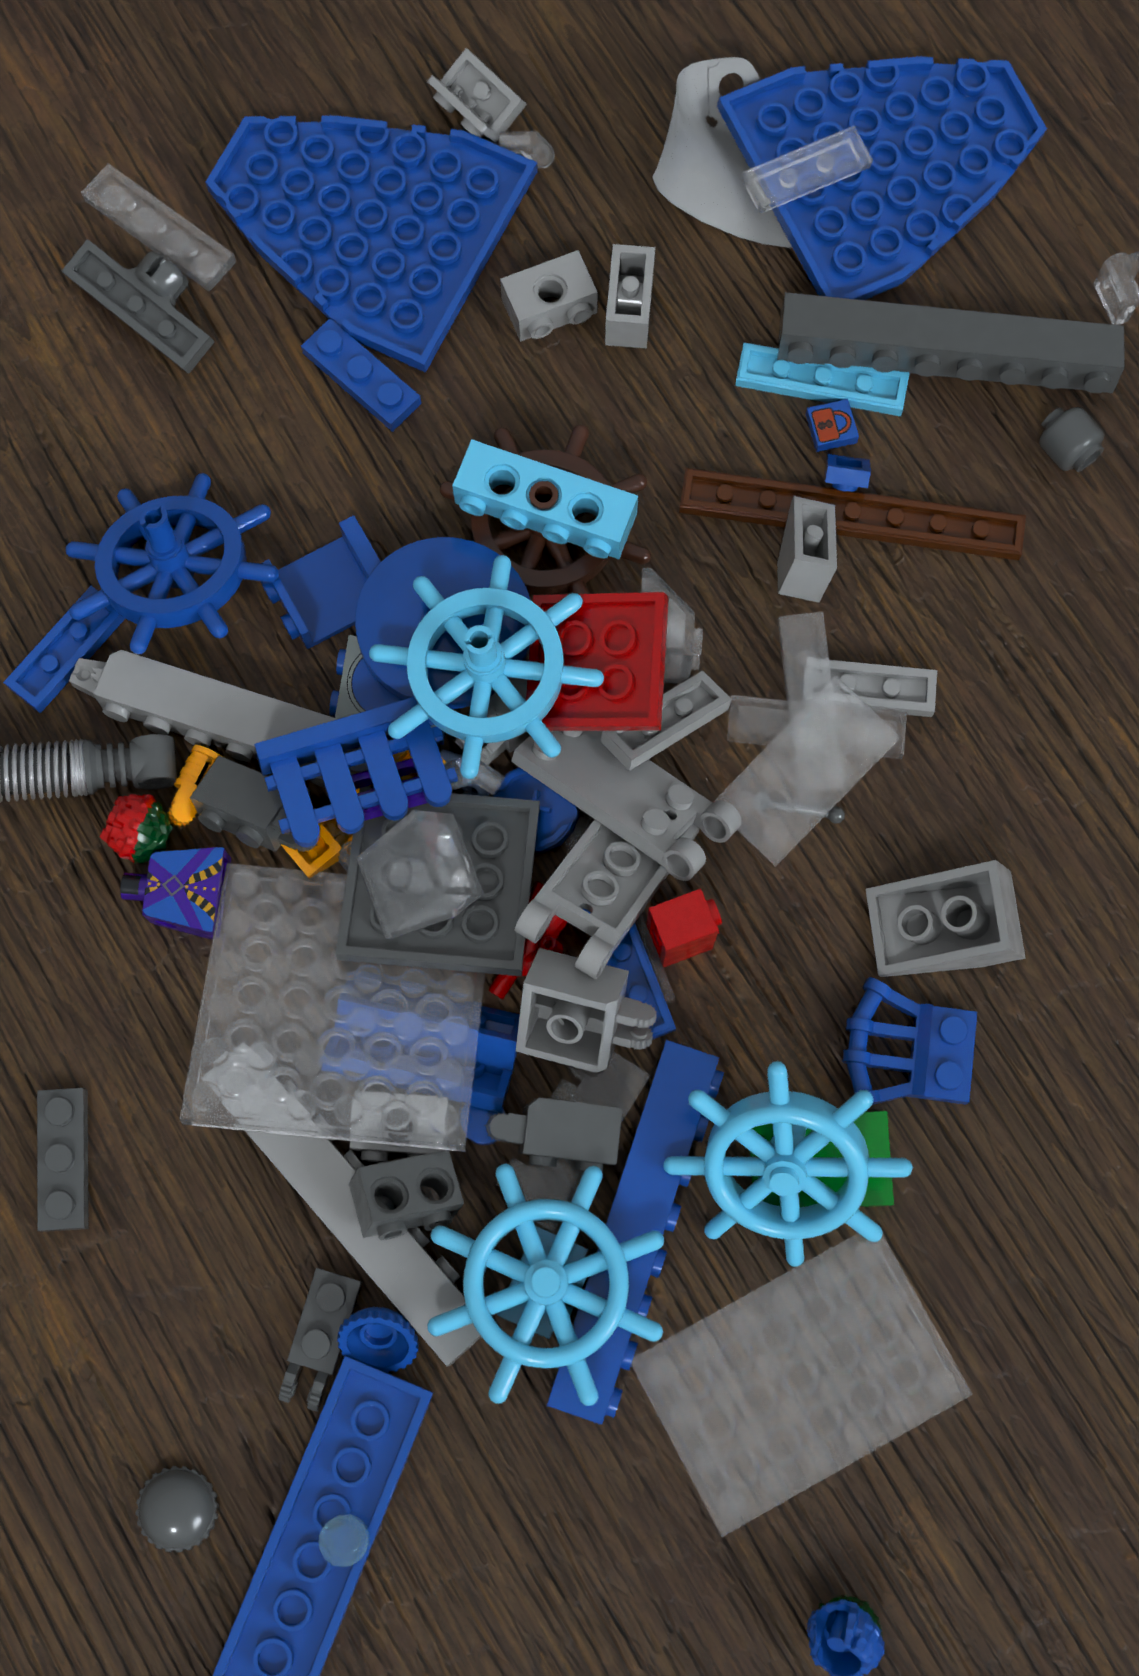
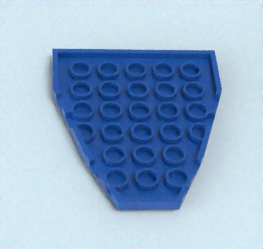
(938, 150)
(372, 219)

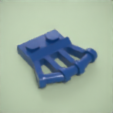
(939, 1050)

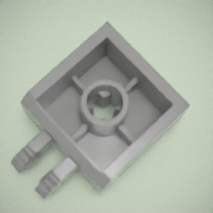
(579, 1017)

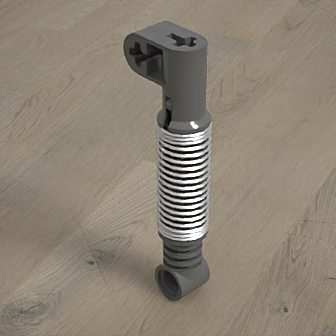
(86, 766)

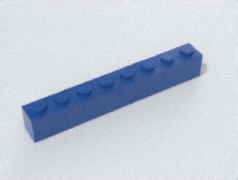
(642, 1206)

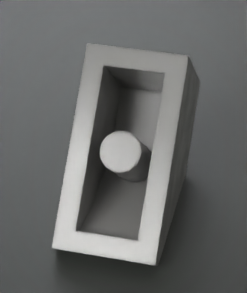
(807, 550)

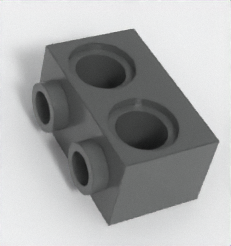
(401, 1183)

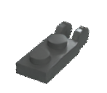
(315, 1340)

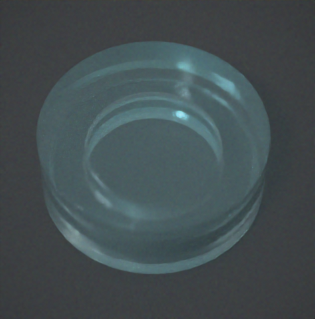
(344, 1540)

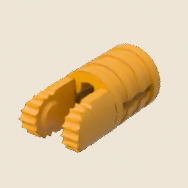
(182, 808)

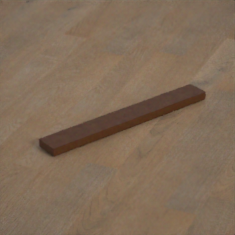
(857, 513)

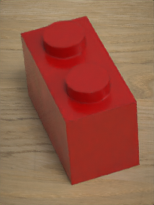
(683, 927)

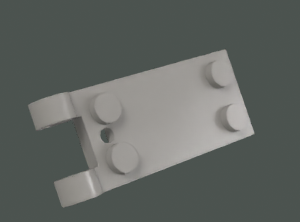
(633, 801)
(607, 880)

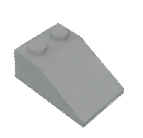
(946, 921)

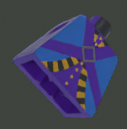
(180, 889)

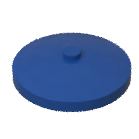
(392, 609)

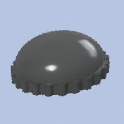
(177, 1509)

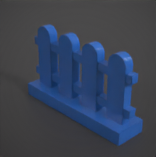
(326, 746)

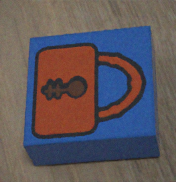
(832, 425)

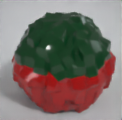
(136, 827)

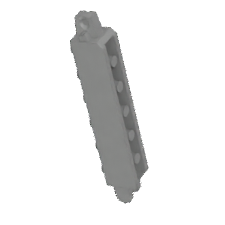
(192, 705)

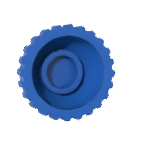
(378, 1339)

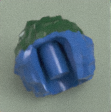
(845, 1637)

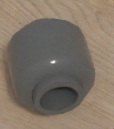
(1071, 438)

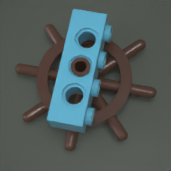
(545, 501)

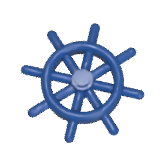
(171, 562)

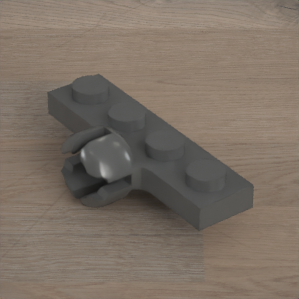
(142, 300)

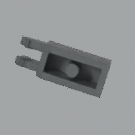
(239, 803)
(561, 1131)

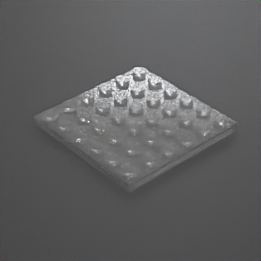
(321, 1041)

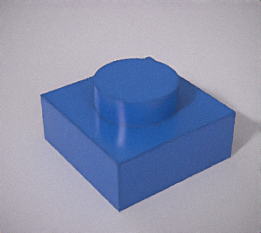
(847, 472)

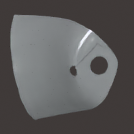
(703, 163)

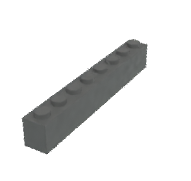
(951, 343)

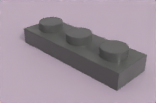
(62, 1159)

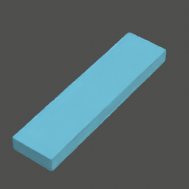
(824, 383)

